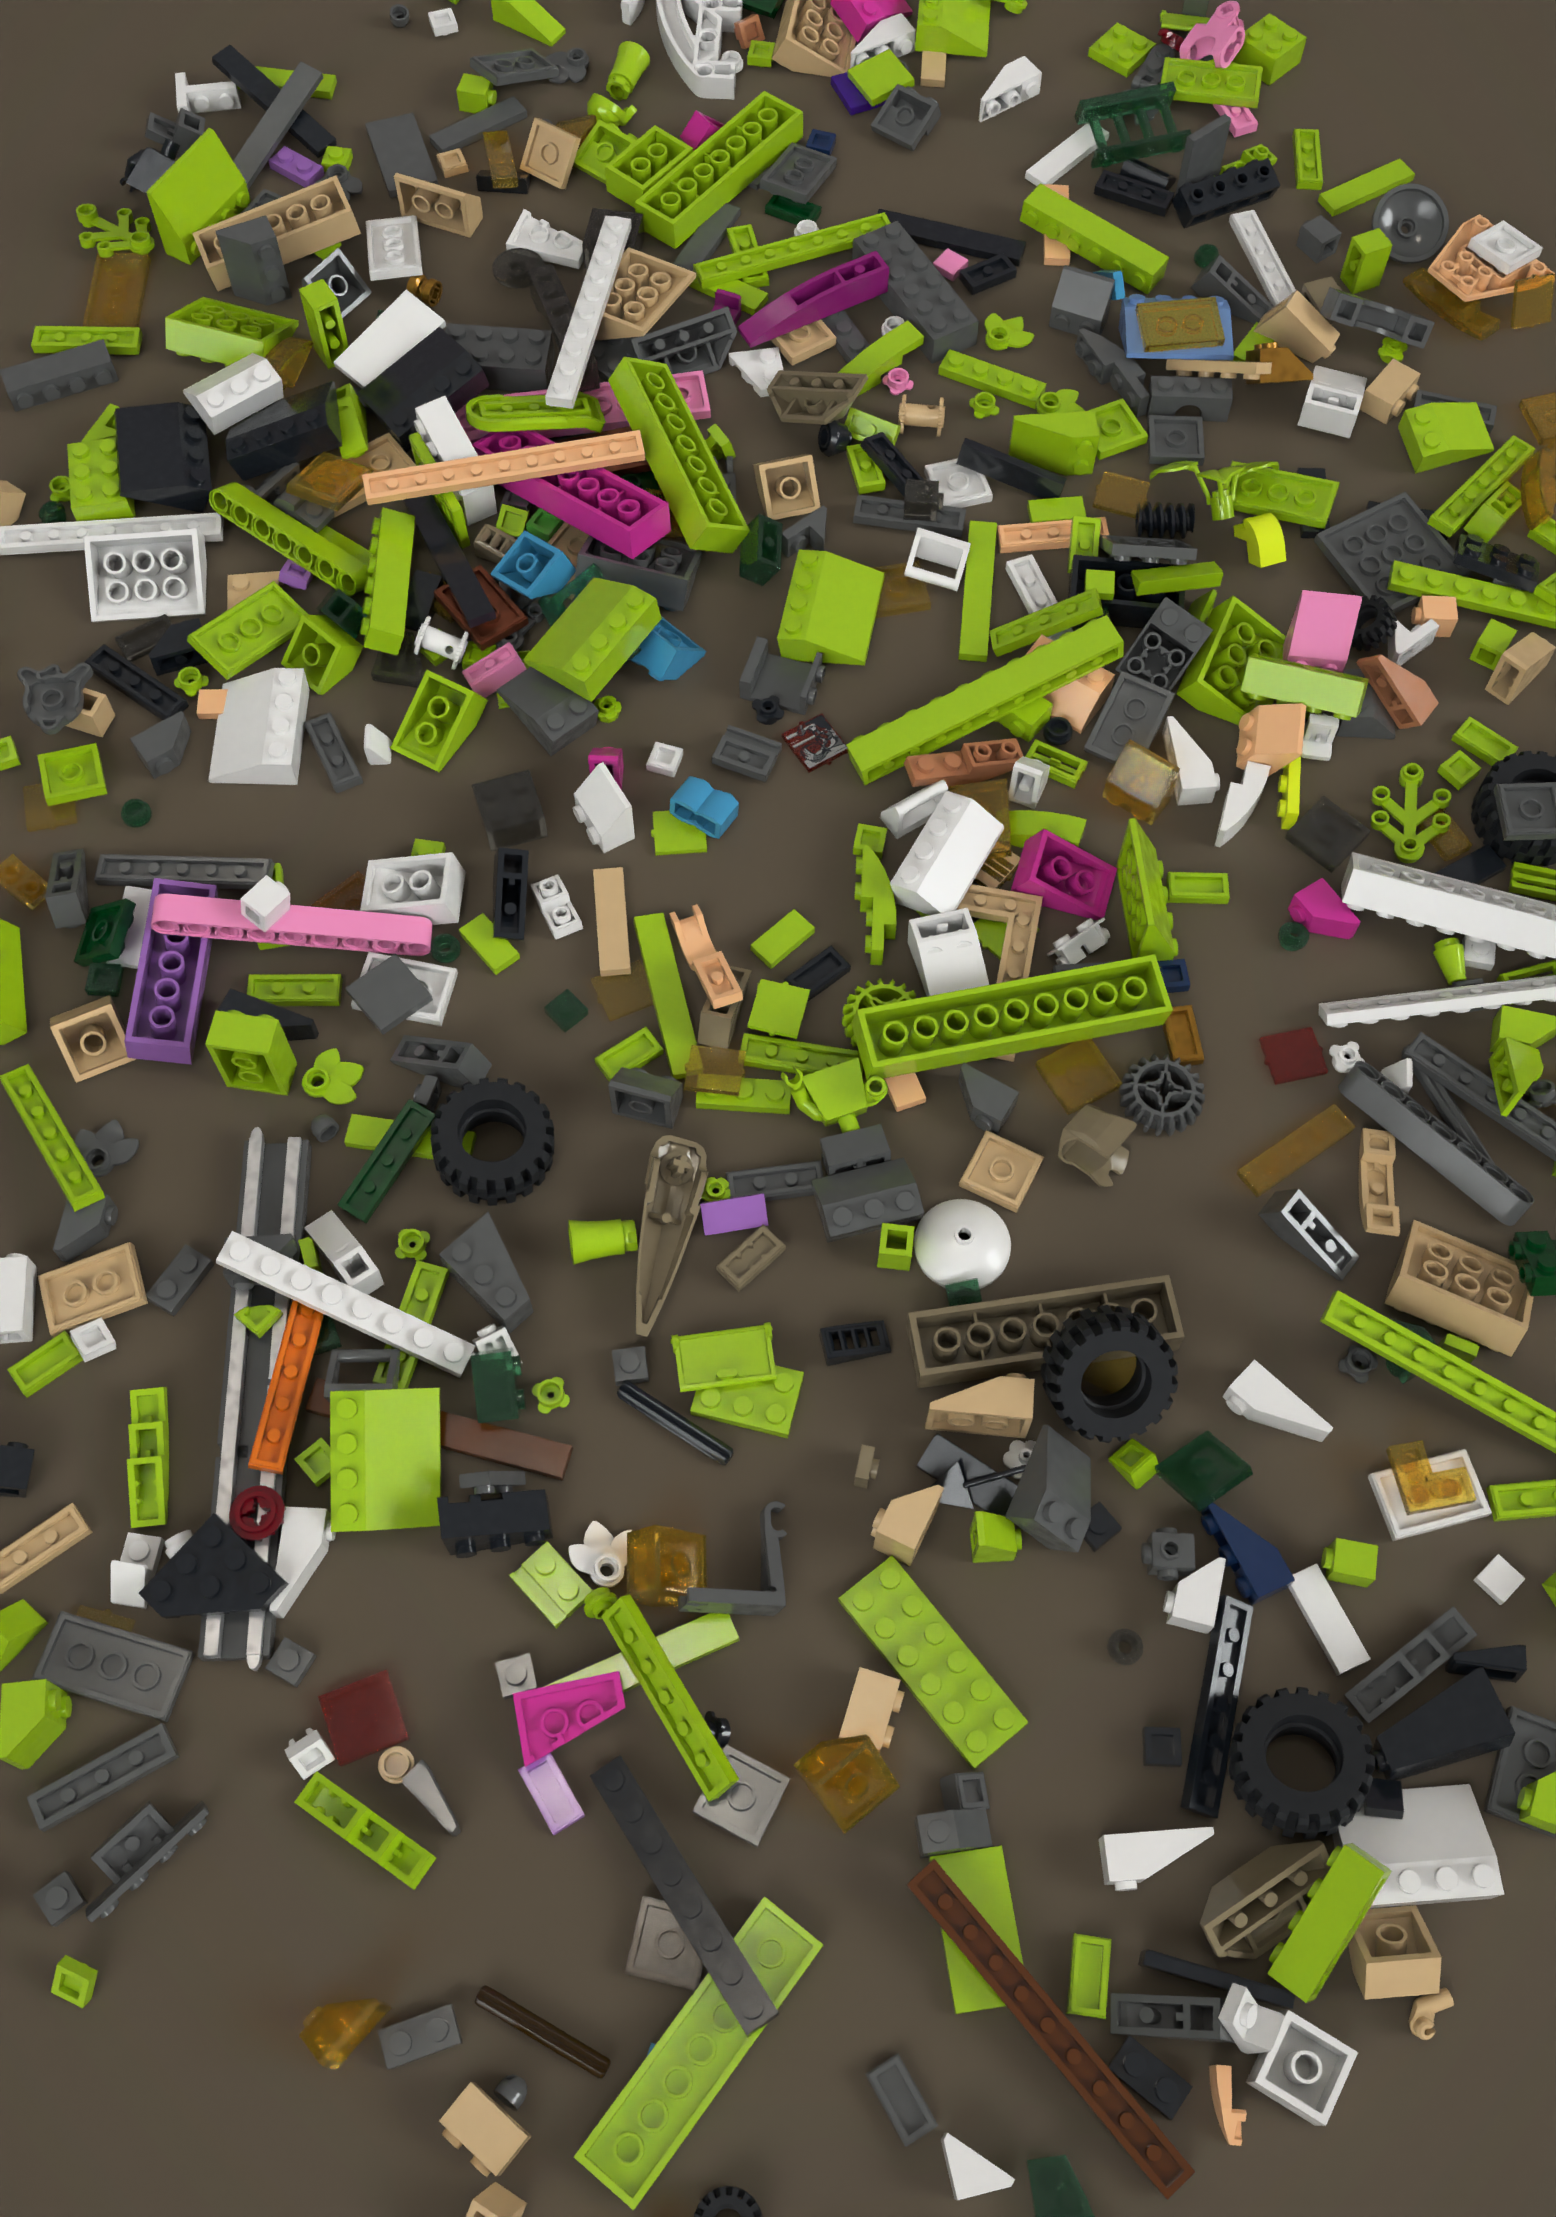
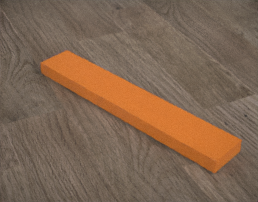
(286, 1389)

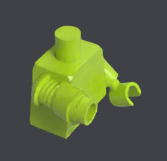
(836, 1094)

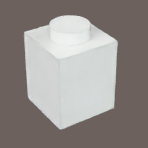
(265, 903)

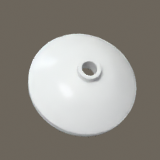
(949, 1258)

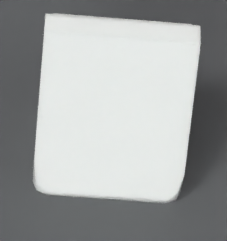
(377, 746)
(1400, 1074)

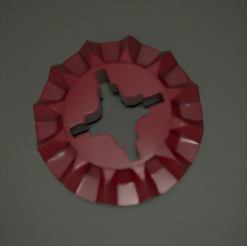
(1170, 39)
(246, 1504)

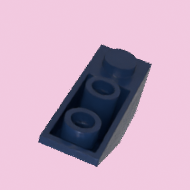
(1253, 1560)

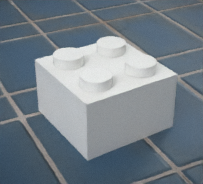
(1303, 2069)

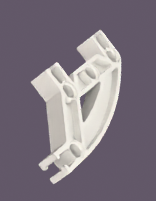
(699, 55)

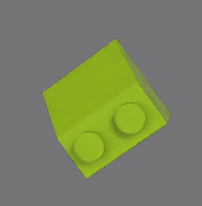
(322, 651)
(31, 1720)

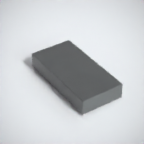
(901, 2100)

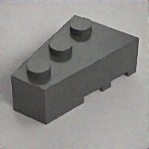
(488, 1274)

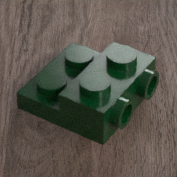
(1535, 1260)

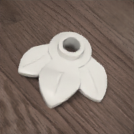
(598, 1551)

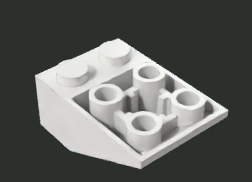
(1332, 401)
(947, 952)

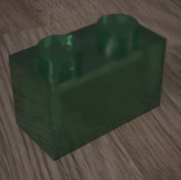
(761, 550)
(496, 1385)

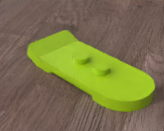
(530, 412)

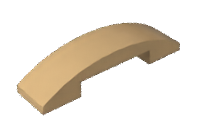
(1376, 1183)

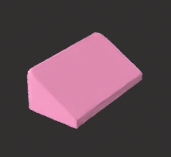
(494, 670)

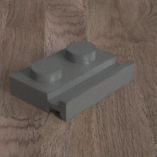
(747, 753)

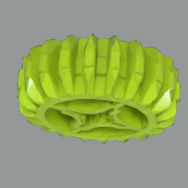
(872, 996)

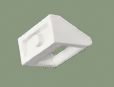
(939, 550)
(913, 810)

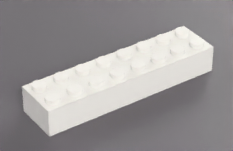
(1450, 905)

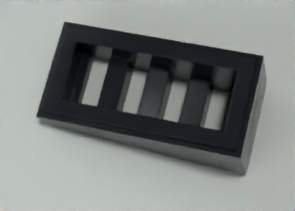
(845, 1355)
(1499, 1663)

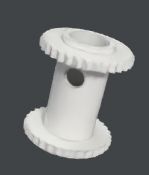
(439, 642)

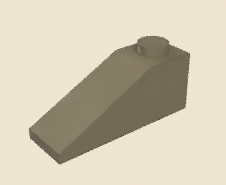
(719, 1024)

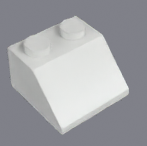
(604, 810)

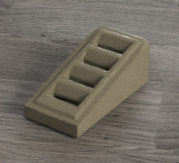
(488, 541)

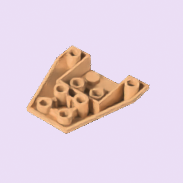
(1472, 276)

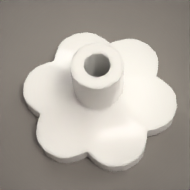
(1015, 1457)

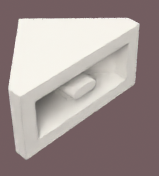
(970, 2172)

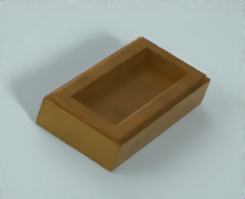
(1183, 1036)

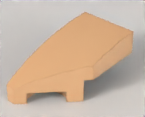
(1221, 2091)

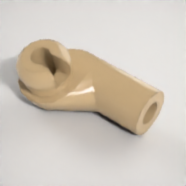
(1424, 2011)

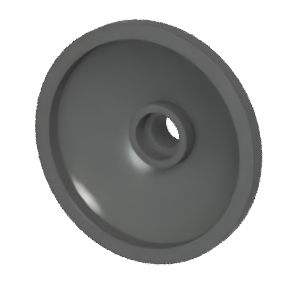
(1421, 213)

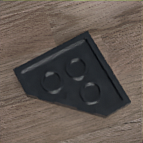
(213, 1576)

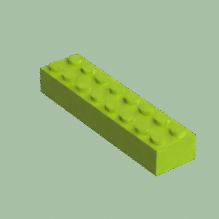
(719, 169)
(678, 456)

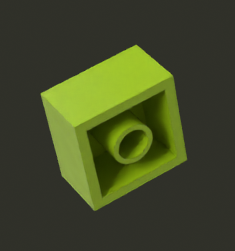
(1273, 47)

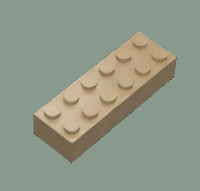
(300, 220)

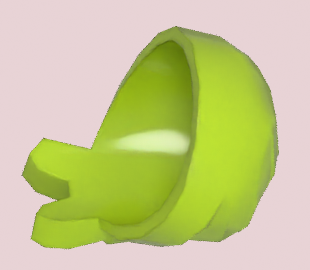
(609, 111)

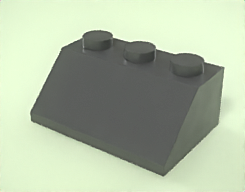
(254, 261)
(866, 1198)

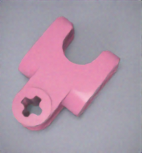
(1220, 37)

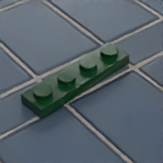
(387, 1161)

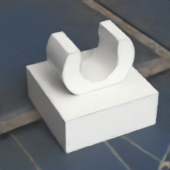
(309, 1753)

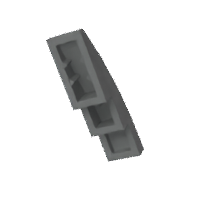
(1410, 1664)

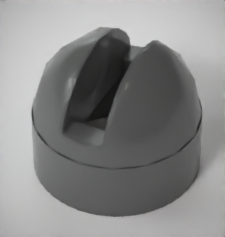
(399, 15)
(324, 1127)
(511, 2091)

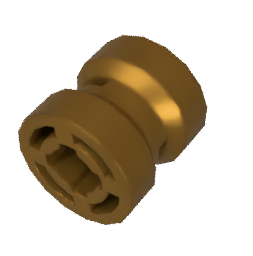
(426, 290)

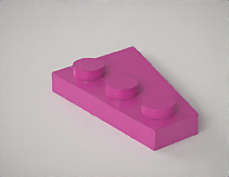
(564, 1711)

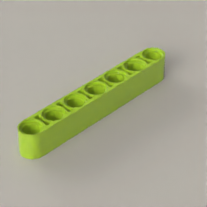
(289, 537)

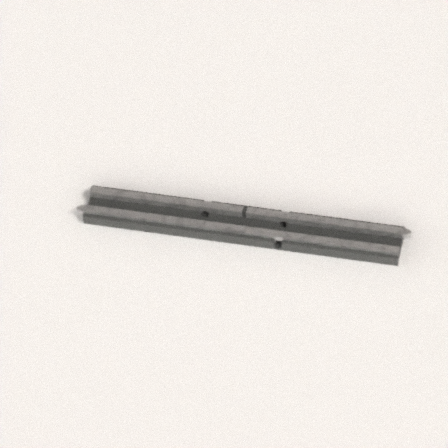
(270, 1203)

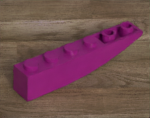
(818, 298)

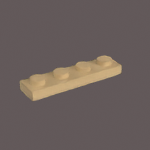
(1228, 369)

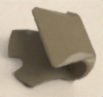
(1094, 1143)

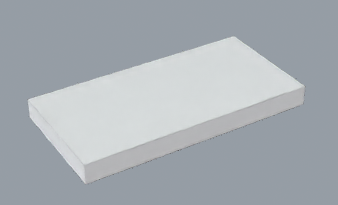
(393, 248)
(388, 339)

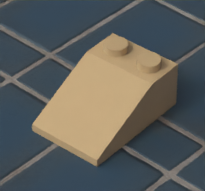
(990, 1408)

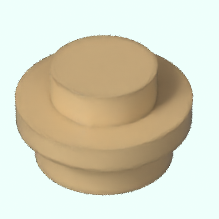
(395, 1764)

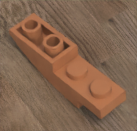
(970, 765)

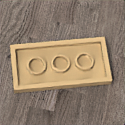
(382, 455)

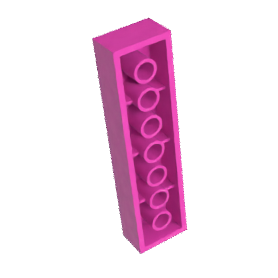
(588, 499)

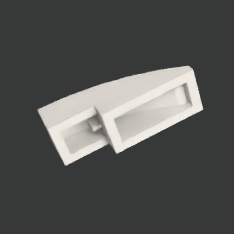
(1241, 801)

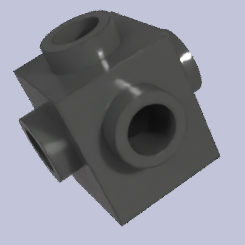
(1169, 1554)

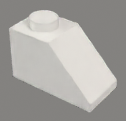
(1028, 781)
(1196, 1598)

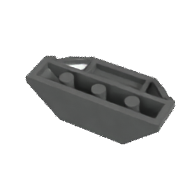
(691, 344)

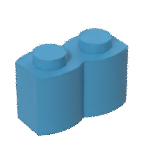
(704, 807)

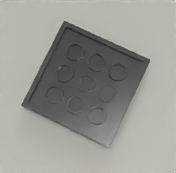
(1372, 540)

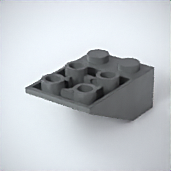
(1165, 645)

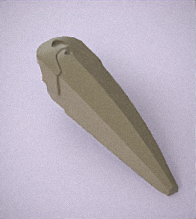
(670, 1208)

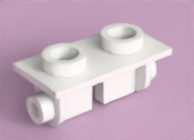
(1089, 935)

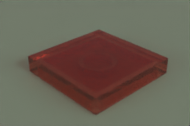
(363, 1718)

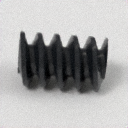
(1166, 519)

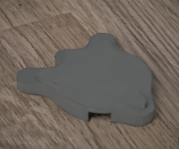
(54, 697)

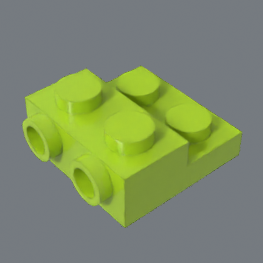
(600, 148)

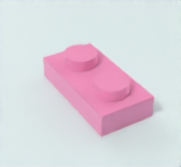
(1241, 119)

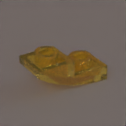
(22, 882)

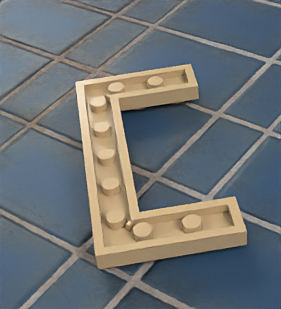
(1022, 917)

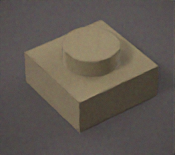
(866, 1467)

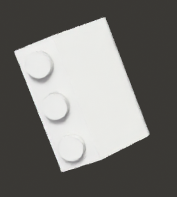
(235, 392)

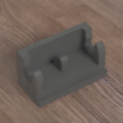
(276, 483)
(854, 1149)

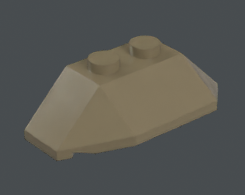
(814, 395)
(1258, 1900)

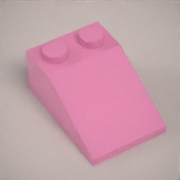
(1322, 630)

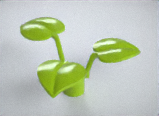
(1221, 500)

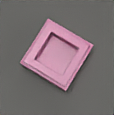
(950, 264)

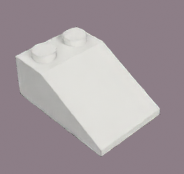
(415, 886)

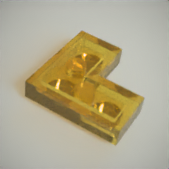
(1423, 1489)

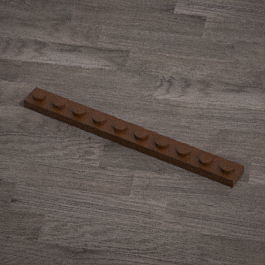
(1051, 2030)

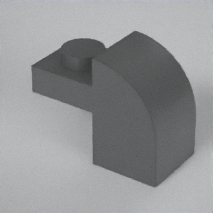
(183, 131)
(304, 511)

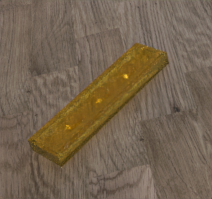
(500, 159)
(1295, 1150)

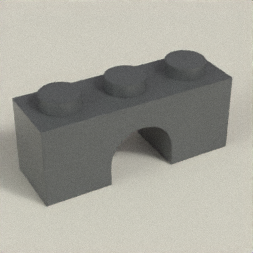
(1210, 395)

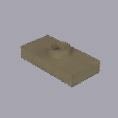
(751, 1258)

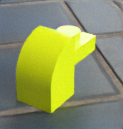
(1263, 539)

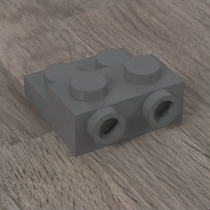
(906, 117)

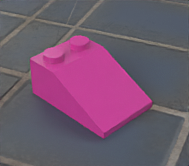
(864, 15)
(1064, 876)

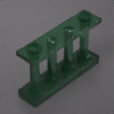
(1132, 102)

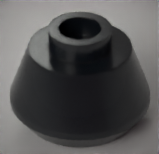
(834, 438)

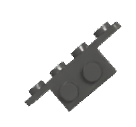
(136, 1848)

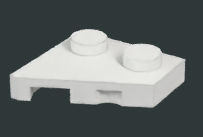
(758, 367)

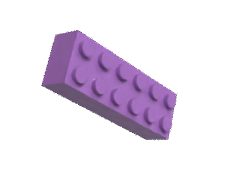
(168, 986)

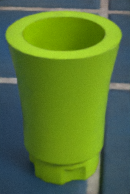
(627, 69)
(601, 1239)

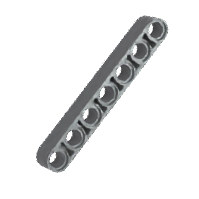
(1436, 1143)

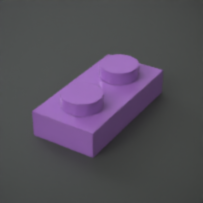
(296, 167)

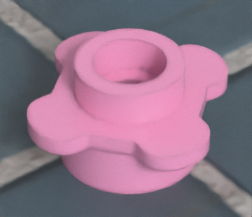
(897, 381)

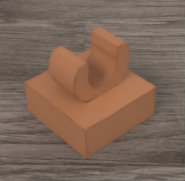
(748, 30)

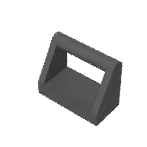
(361, 1355)

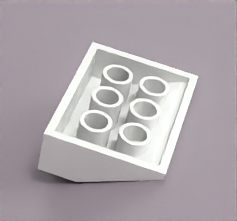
(146, 575)
(261, 729)
(1434, 1851)

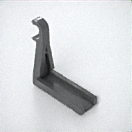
(765, 1602)

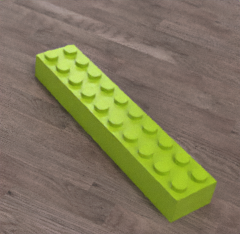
(1011, 1017)

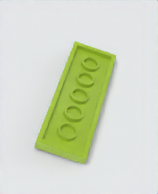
(933, 1662)

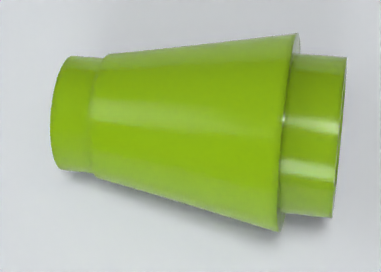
(1451, 959)

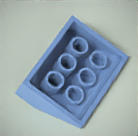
(1132, 339)

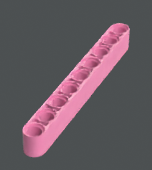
(298, 927)

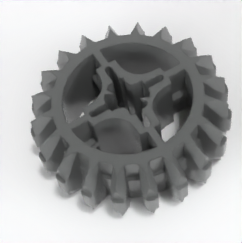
(1177, 1085)

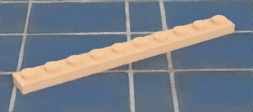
(503, 467)

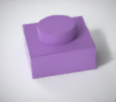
(295, 575)

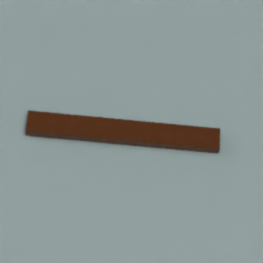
(483, 1441)

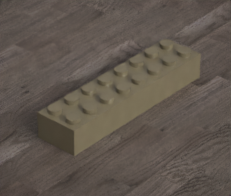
(1012, 1332)

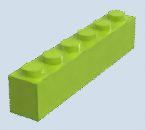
(1093, 238)
(388, 581)

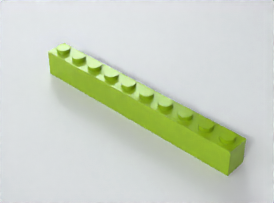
(986, 699)

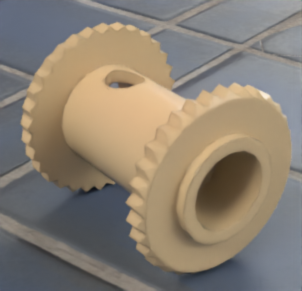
(921, 415)

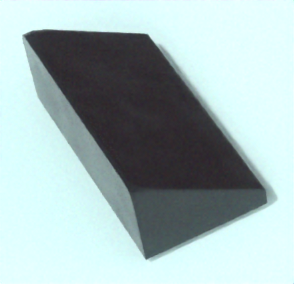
(1146, 173)
(485, 184)

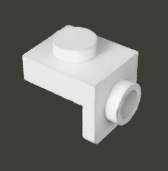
(1318, 736)

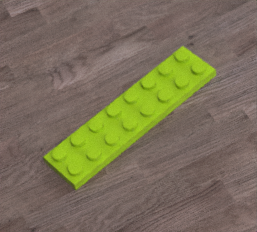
(691, 2062)

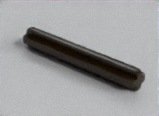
(542, 2031)

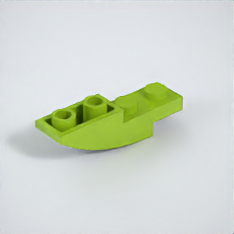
(877, 901)

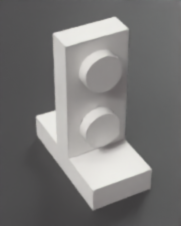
(206, 96)

